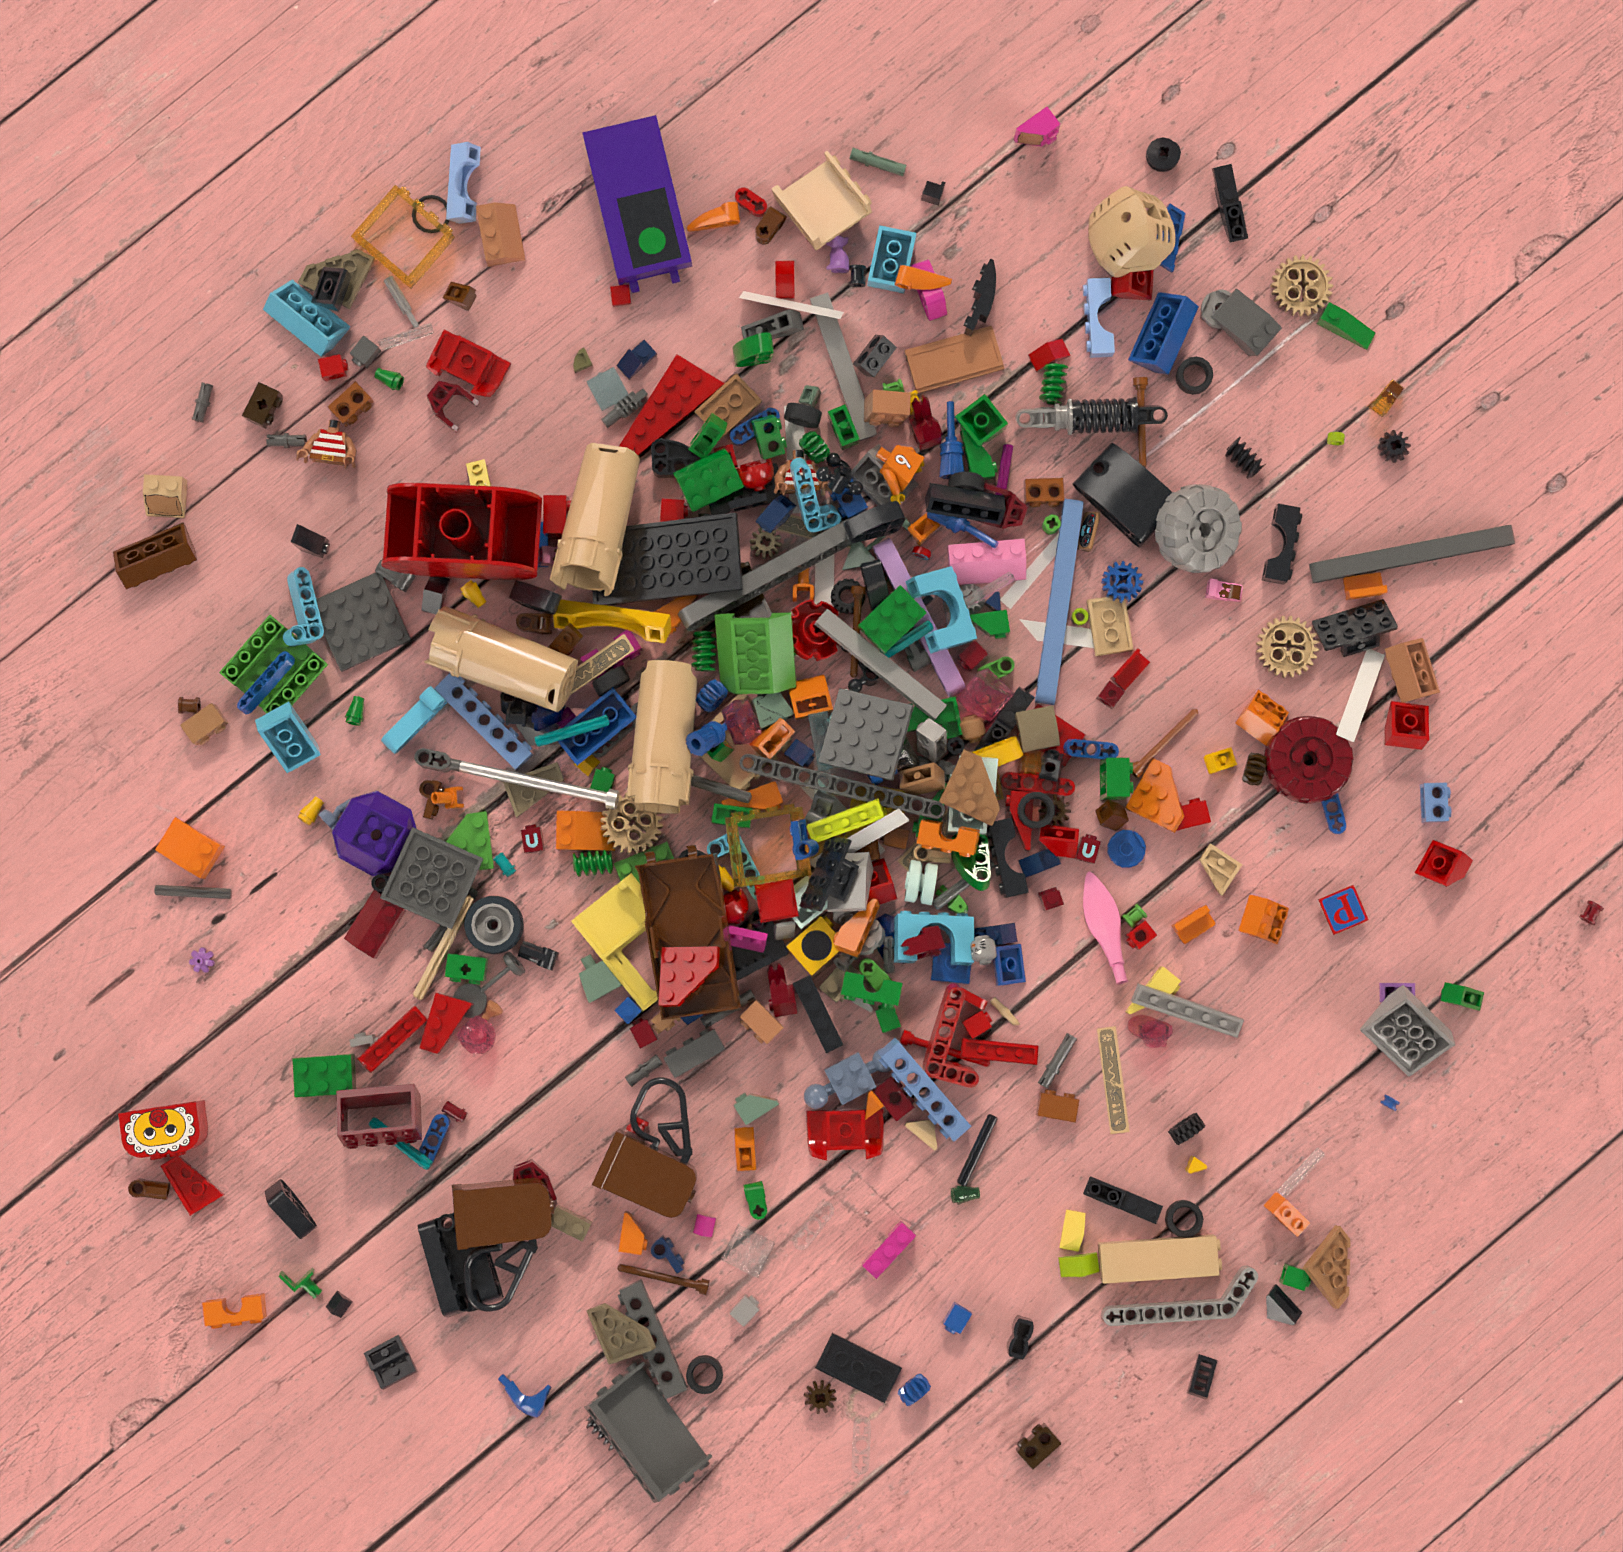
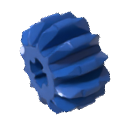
(711, 695)
(914, 1389)

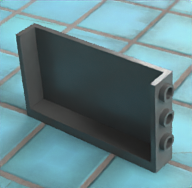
(647, 1433)

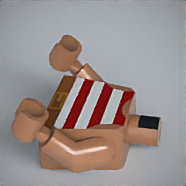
(329, 447)
(784, 480)

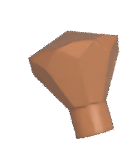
(492, 1010)

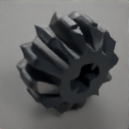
(1401, 448)

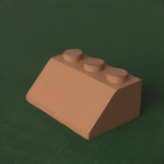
(500, 233)
(1412, 670)

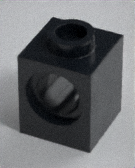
(1048, 772)

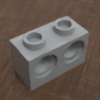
(931, 740)

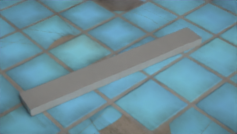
(843, 367)
(880, 664)

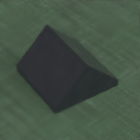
(331, 288)

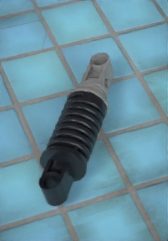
(1093, 414)

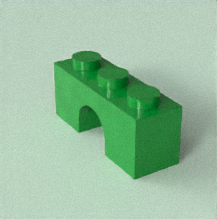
(888, 993)

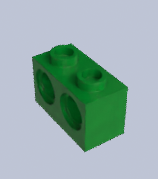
(708, 436)
(764, 438)
(722, 811)

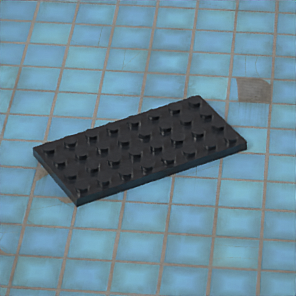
(677, 560)

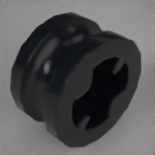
(753, 920)

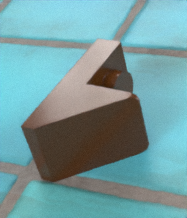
(460, 295)

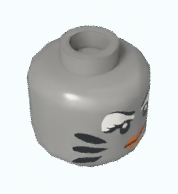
(983, 950)

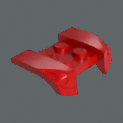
(468, 363)
(844, 1132)

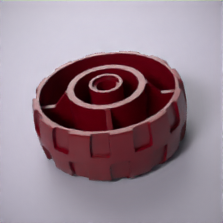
(1329, 757)

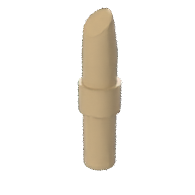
(1004, 1011)

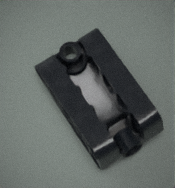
(1124, 493)
(447, 1269)

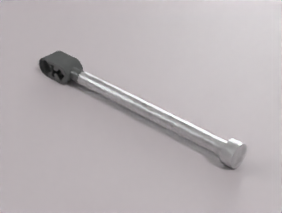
(609, 798)

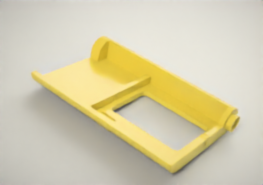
(612, 925)

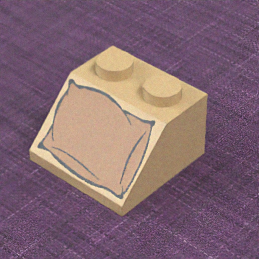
(165, 496)

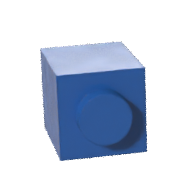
(628, 1010)
(956, 1318)

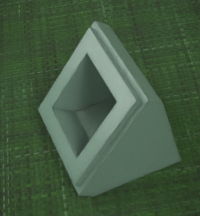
(810, 395)

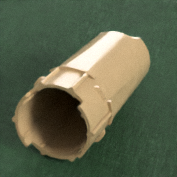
(596, 519)
(500, 659)
(664, 718)

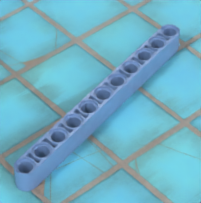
(1059, 601)

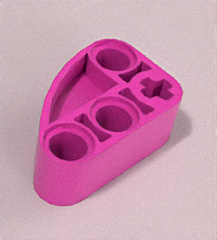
(932, 299)

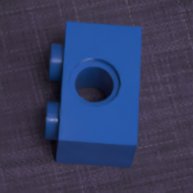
(850, 509)

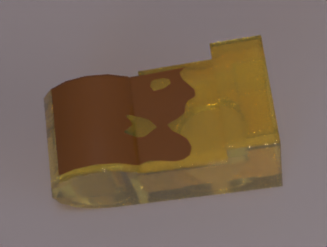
(1386, 398)

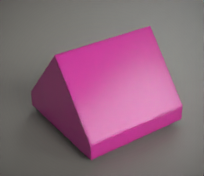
(704, 1225)

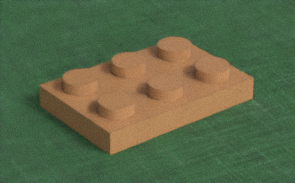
(730, 403)

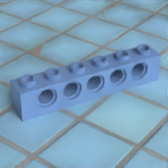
(515, 759)
(957, 1123)

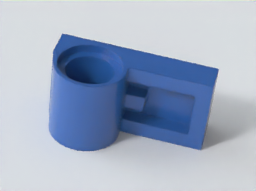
(800, 839)

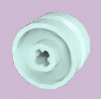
(920, 882)

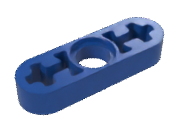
(740, 430)
(1077, 753)
(434, 1125)

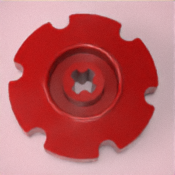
(805, 640)

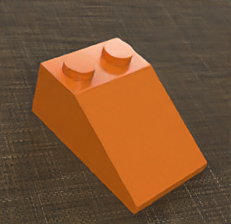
(581, 831)
(189, 848)

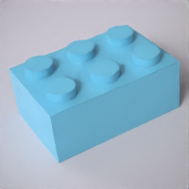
(891, 250)
(287, 737)

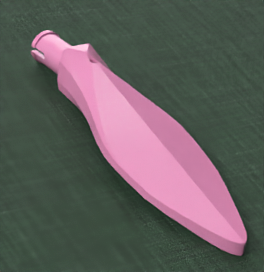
(1104, 923)

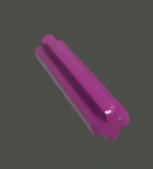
(1004, 466)

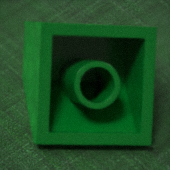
(982, 421)

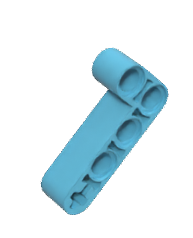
(809, 494)
(295, 580)
(414, 720)
(748, 864)

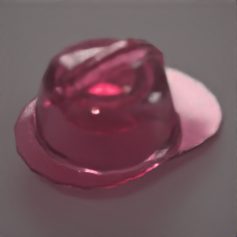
(1150, 1030)

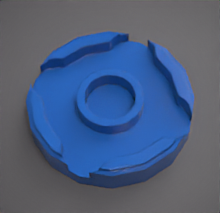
(1126, 848)

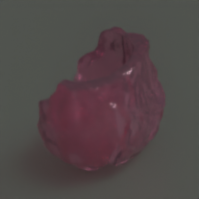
(477, 1035)

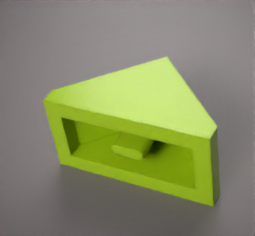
(1079, 1265)

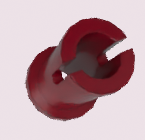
(454, 1111)

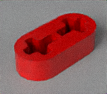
(754, 198)
(972, 998)

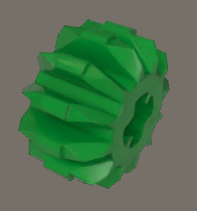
(814, 447)

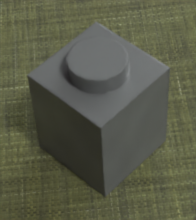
(364, 352)

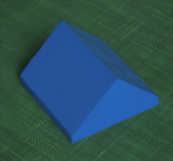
(1009, 965)

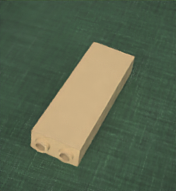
(1159, 1258)

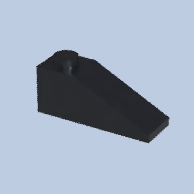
(310, 541)

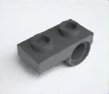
(820, 807)

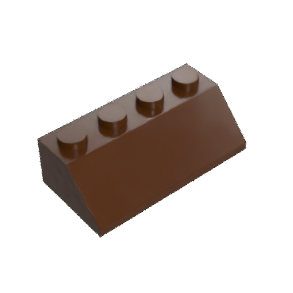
(154, 556)

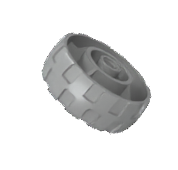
(1198, 528)

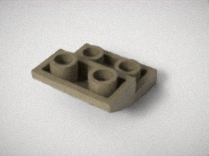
(1037, 729)

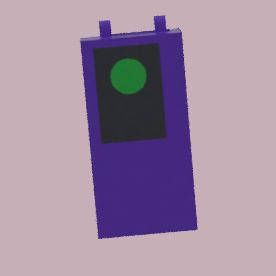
(637, 201)

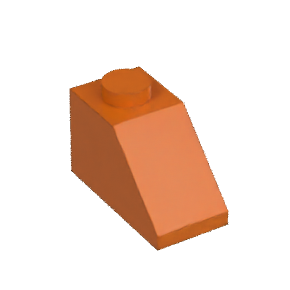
(745, 1149)
(632, 1236)

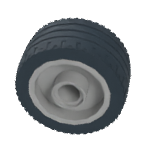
(479, 921)

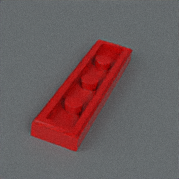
(392, 1039)
(999, 1051)

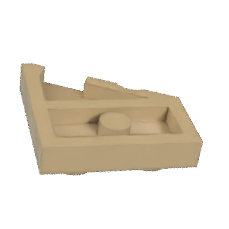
(1219, 867)

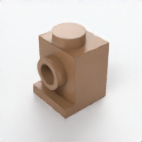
(659, 1025)

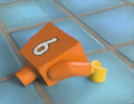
(899, 468)

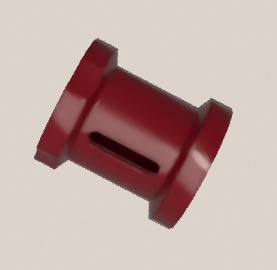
(1591, 912)

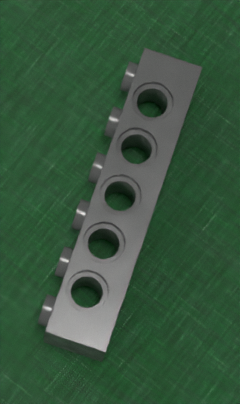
(677, 1383)

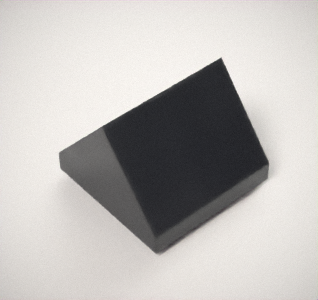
(338, 1304)

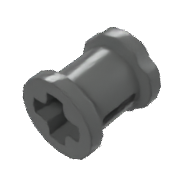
(844, 961)

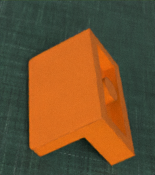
(1364, 586)
(1194, 924)

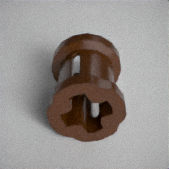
(189, 705)

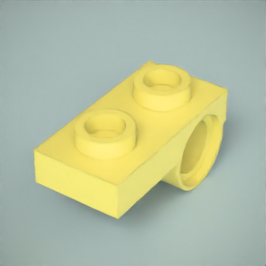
(478, 473)

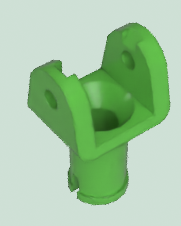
(957, 904)

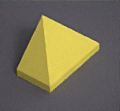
(1072, 1230)

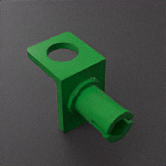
(305, 1282)

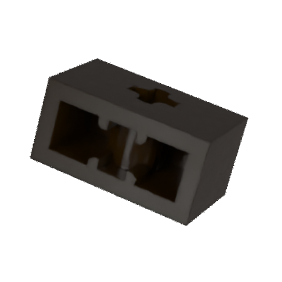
(262, 395)

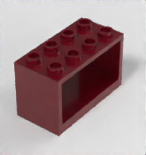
(374, 1098)

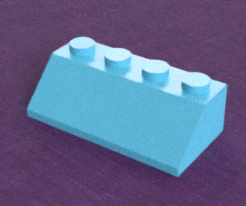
(307, 321)

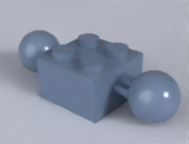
(847, 1079)

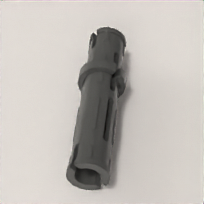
(711, 1018)
(1057, 1061)

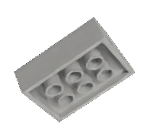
(1407, 1031)

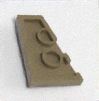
(525, 797)

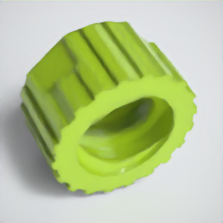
(1335, 438)
(1084, 612)

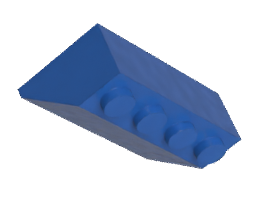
(1163, 332)
(585, 744)

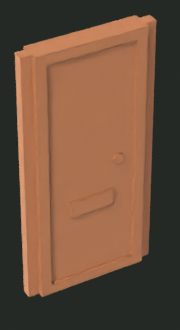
(954, 359)

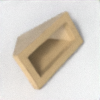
(925, 1131)

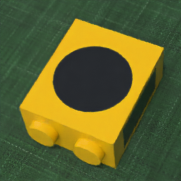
(814, 945)

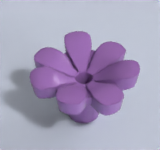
(204, 960)

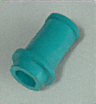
(505, 865)

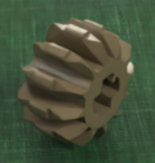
(762, 548)

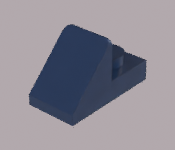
(636, 359)
(1038, 862)

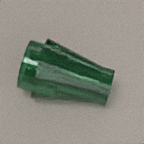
(963, 1194)

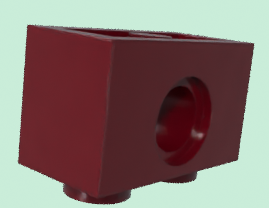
(897, 1109)

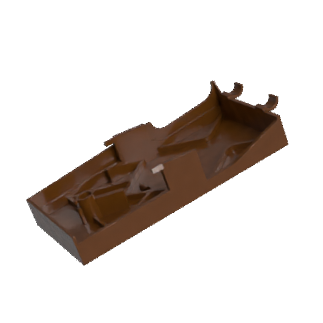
(688, 910)

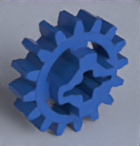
(1126, 587)

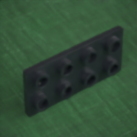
(745, 498)
(1355, 628)
(831, 875)
(749, 961)

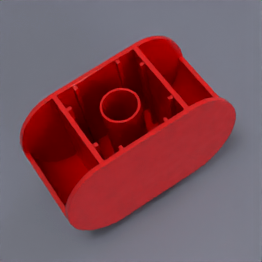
(462, 531)

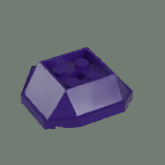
(357, 822)

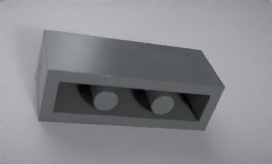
(694, 1052)

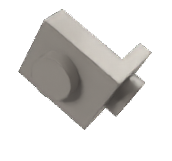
(361, 1039)

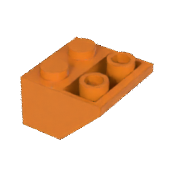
(810, 697)
(1262, 717)
(1263, 919)

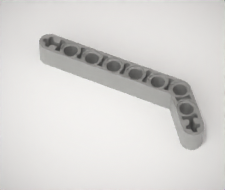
(1179, 1306)

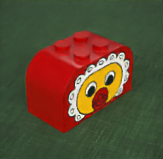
(164, 1130)

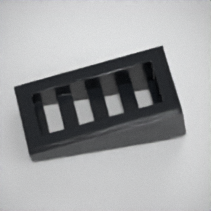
(1202, 1394)

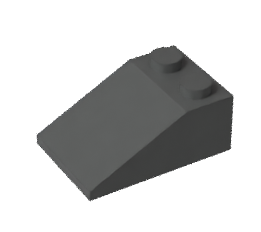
(1246, 323)

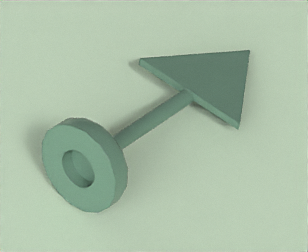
(860, 554)

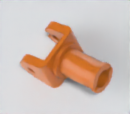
(803, 585)
(448, 797)

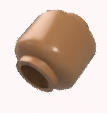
(972, 728)

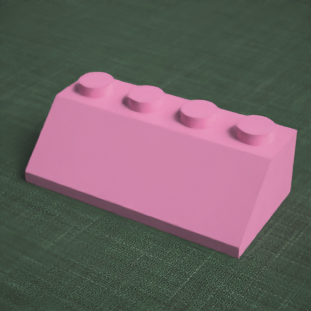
(983, 564)

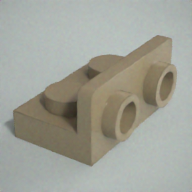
(833, 983)

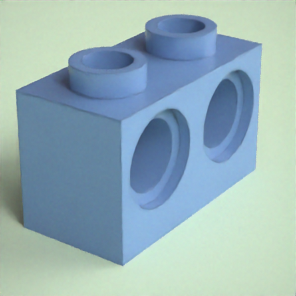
(1429, 802)

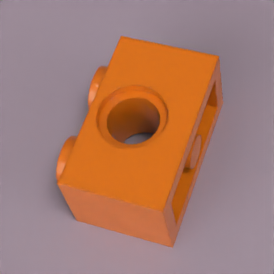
(1286, 1214)

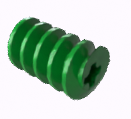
(1052, 383)
(703, 651)
(593, 863)

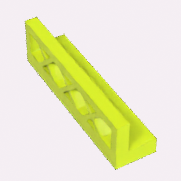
(846, 820)

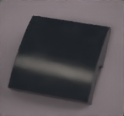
(390, 1362)

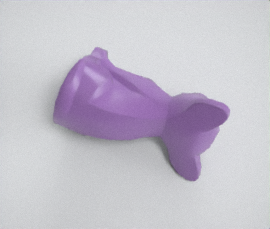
(838, 258)

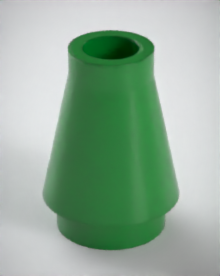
(390, 378)
(355, 712)

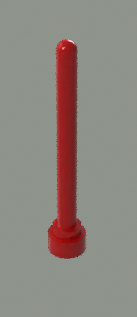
(908, 1038)

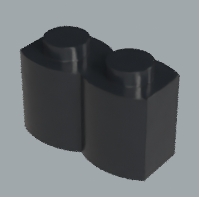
(1021, 1332)

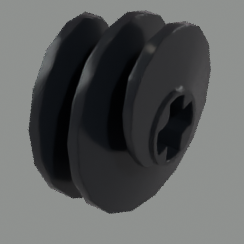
(1166, 146)

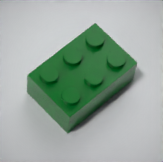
(708, 479)
(892, 619)
(1115, 778)
(323, 1075)

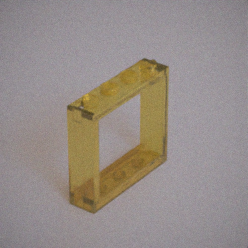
(432, 255)
(803, 866)

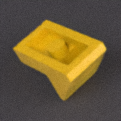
(1220, 760)

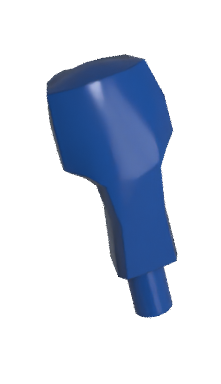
(529, 1405)

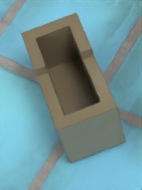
(570, 1223)

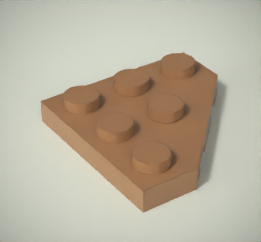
(971, 789)
(1330, 1267)

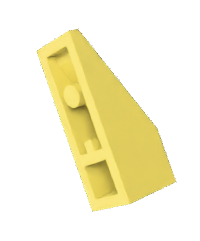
(1161, 980)

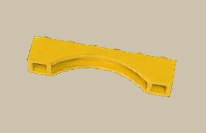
(648, 625)

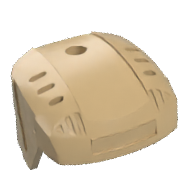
(1111, 232)

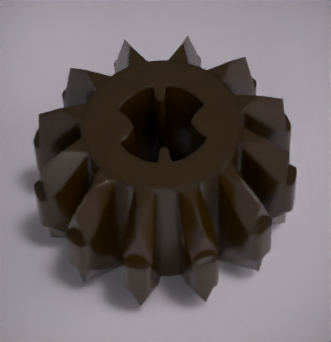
(1254, 769)
(1059, 806)
(819, 1390)

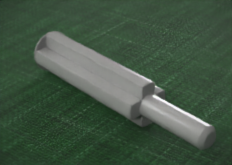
(400, 299)

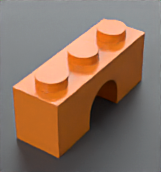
(931, 836)
(217, 1313)

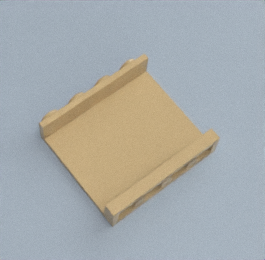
(824, 202)
(730, 767)

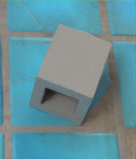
(745, 1309)

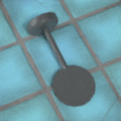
(476, 994)

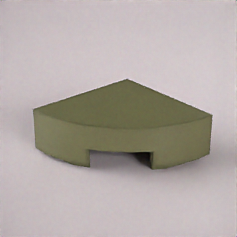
(581, 361)

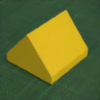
(588, 765)
(1195, 1165)

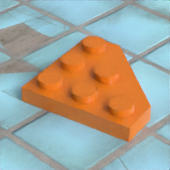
(1157, 797)

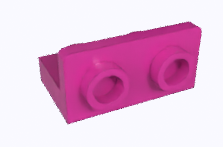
(747, 939)

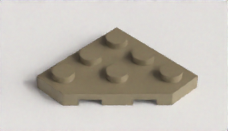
(358, 265)
(619, 1334)

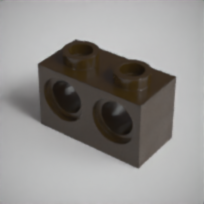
(1042, 1450)

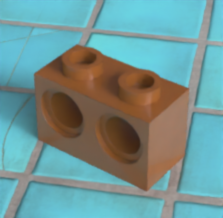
(347, 400)
(1043, 485)

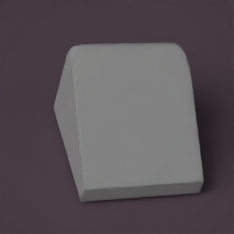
(784, 930)
(859, 1001)

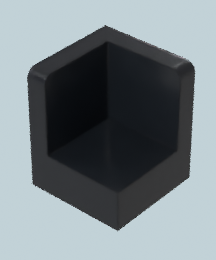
(933, 192)

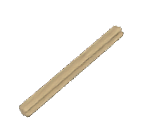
(441, 951)

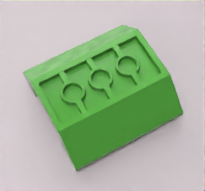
(260, 652)
(756, 653)

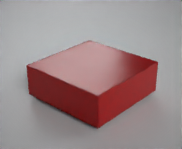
(620, 295)

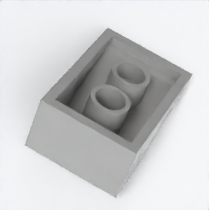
(859, 891)

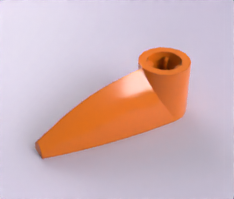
(718, 217)
(915, 278)

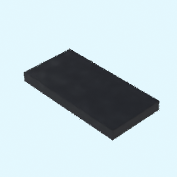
(858, 1367)

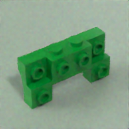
(948, 718)

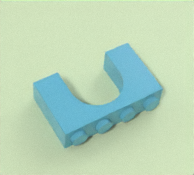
(945, 585)
(958, 928)

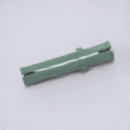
(871, 159)

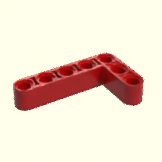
(945, 1040)

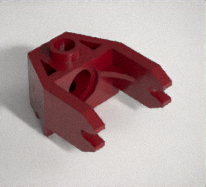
(448, 390)
(924, 426)
(1012, 502)
(927, 943)
(782, 995)
(535, 1172)

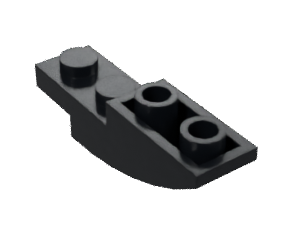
(1229, 203)
(984, 297)
(1006, 719)
(1123, 1200)

